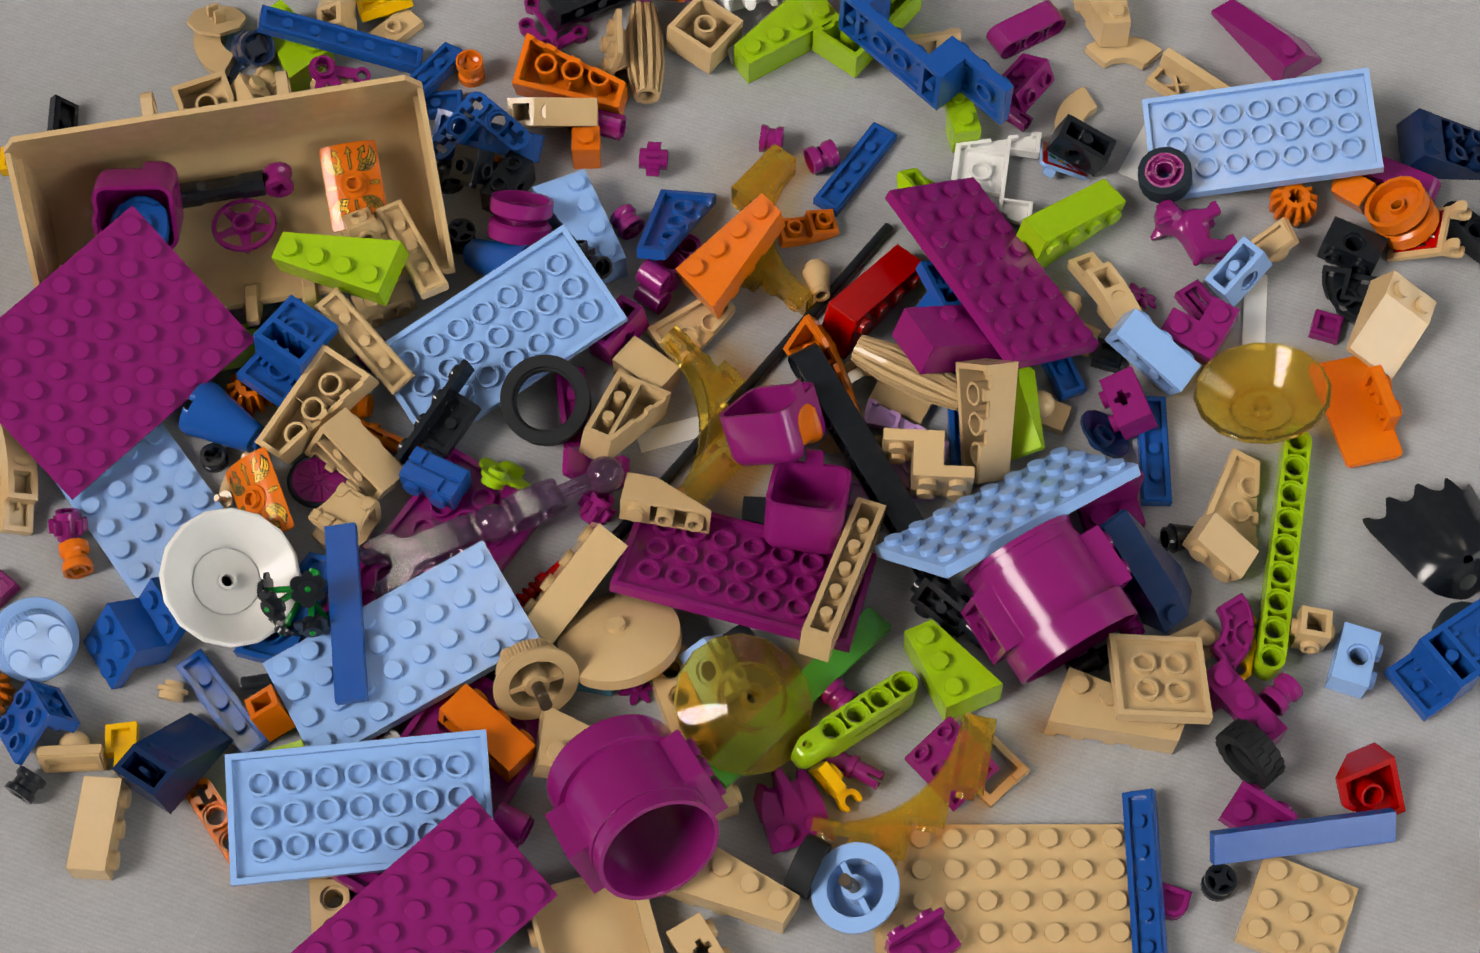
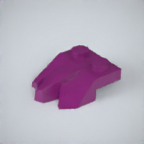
(788, 809)

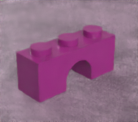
(1235, 697)

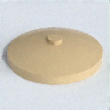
(621, 641)

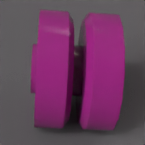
(519, 216)

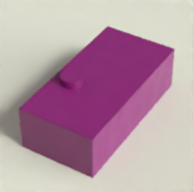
(940, 337)

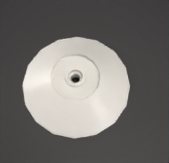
(232, 546)

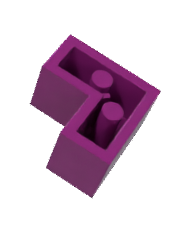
(1205, 336)

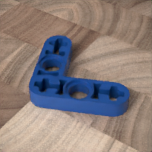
(481, 117)

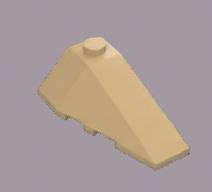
(203, 91)

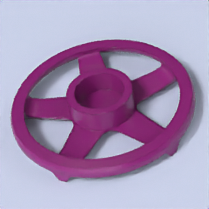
(243, 225)

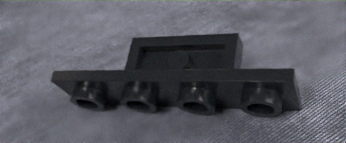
(445, 419)

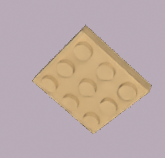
(1159, 679)
(1295, 910)

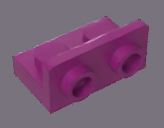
(1030, 79)
(1254, 807)
(926, 935)

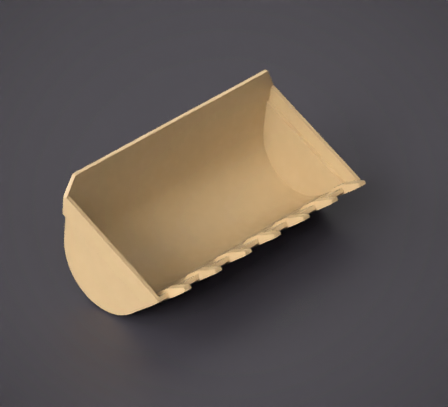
(58, 169)

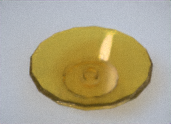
(1262, 393)
(722, 721)

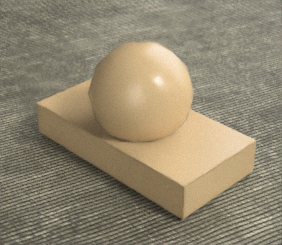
(1277, 240)
(1052, 413)
(72, 755)

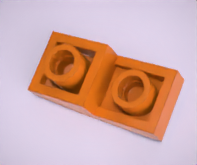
(812, 228)

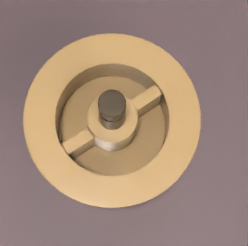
(534, 679)

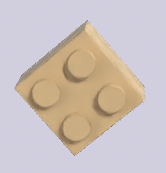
(704, 33)

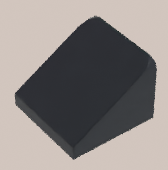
(753, 509)

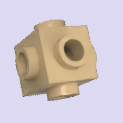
(362, 224)
(1311, 629)

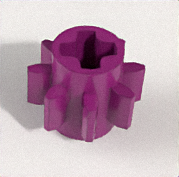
(653, 158)
(596, 507)
(67, 524)

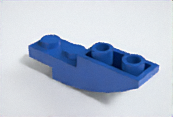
(485, 140)

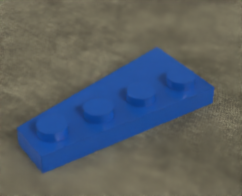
(671, 221)
(275, 643)

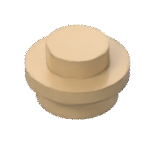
(172, 691)

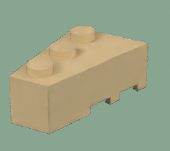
(356, 455)
(553, 733)

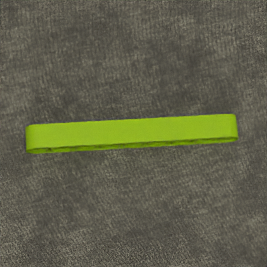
(1278, 564)

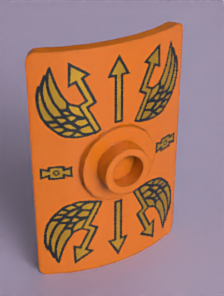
(351, 179)
(258, 489)

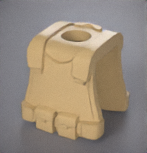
(346, 507)

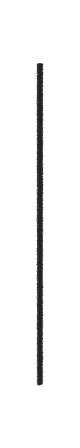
(769, 362)

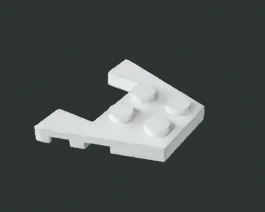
(988, 164)

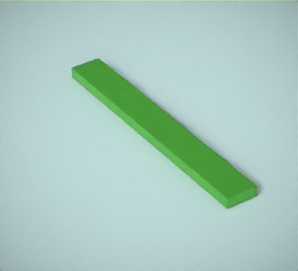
(821, 674)

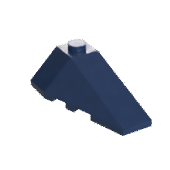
(1157, 579)

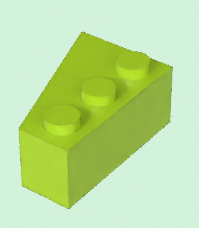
(949, 671)

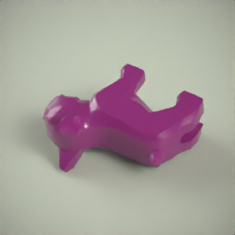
(1192, 230)

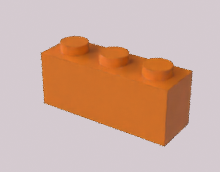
(507, 746)

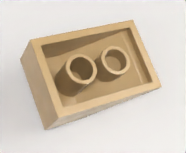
(1390, 322)

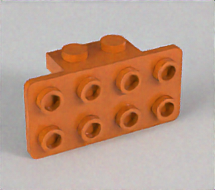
(1362, 412)

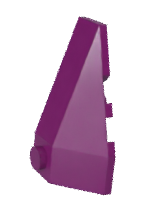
(1268, 44)

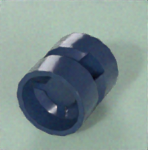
(253, 48)

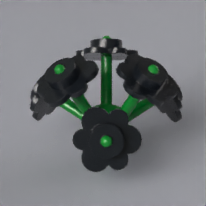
(305, 592)

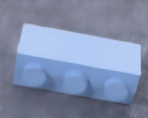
(1152, 352)

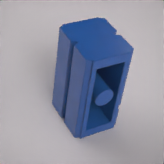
(435, 478)

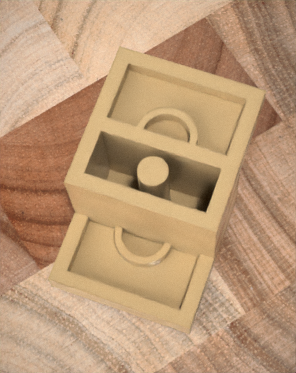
(927, 469)

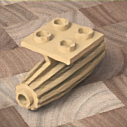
(637, 50)
(899, 382)

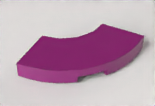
(1236, 631)

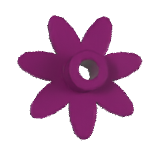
(1142, 298)
(635, 692)

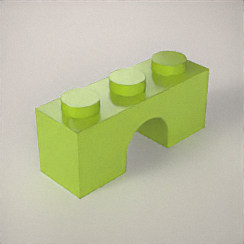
(961, 121)

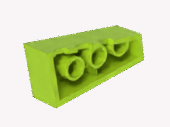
(781, 37)
(844, 52)
(1070, 221)
(352, 264)

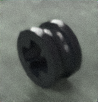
(216, 465)

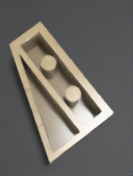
(1106, 20)
(623, 415)

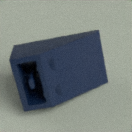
(1439, 146)
(172, 760)

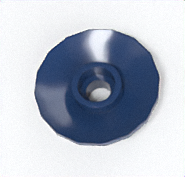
(1102, 436)

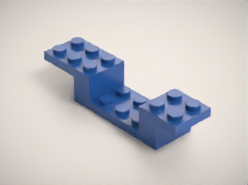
(931, 76)
(1440, 664)

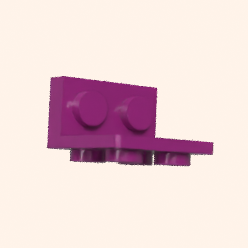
(1108, 505)
(933, 751)

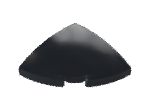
(1345, 290)

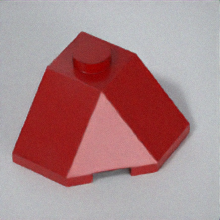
(1370, 780)

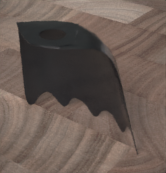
(1434, 536)

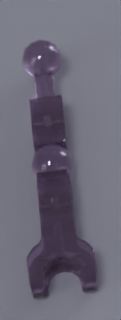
(492, 523)

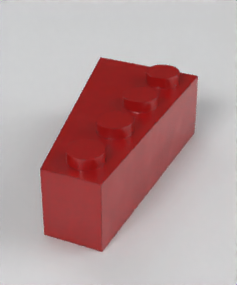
(870, 298)

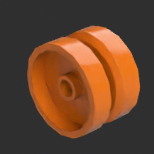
(1402, 212)

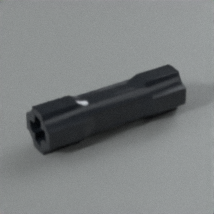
(221, 189)

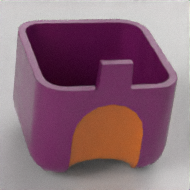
(773, 423)

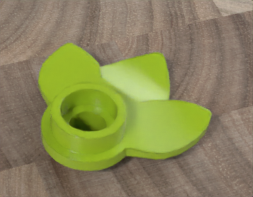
(497, 475)

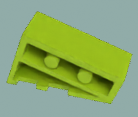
(296, 57)

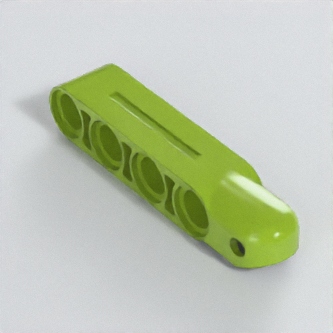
(862, 710)

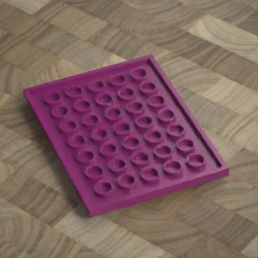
(109, 351)

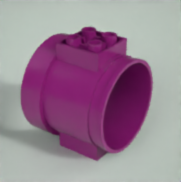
(1048, 597)
(634, 806)

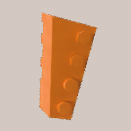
(552, 73)
(731, 254)

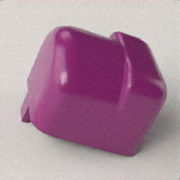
(153, 180)
(807, 504)

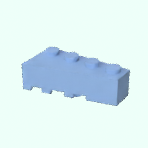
(584, 217)

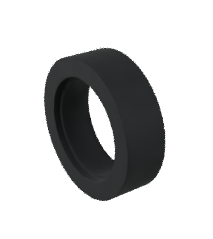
(528, 368)

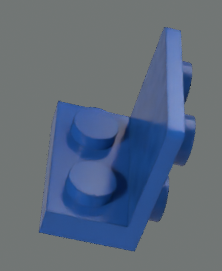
(30, 713)

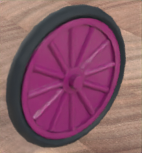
(311, 483)

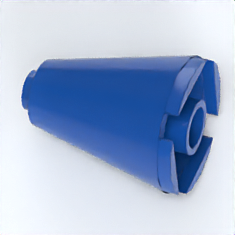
(487, 255)
(219, 419)

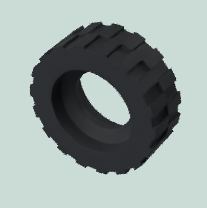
(1250, 753)

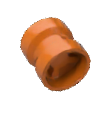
(470, 68)
(75, 558)

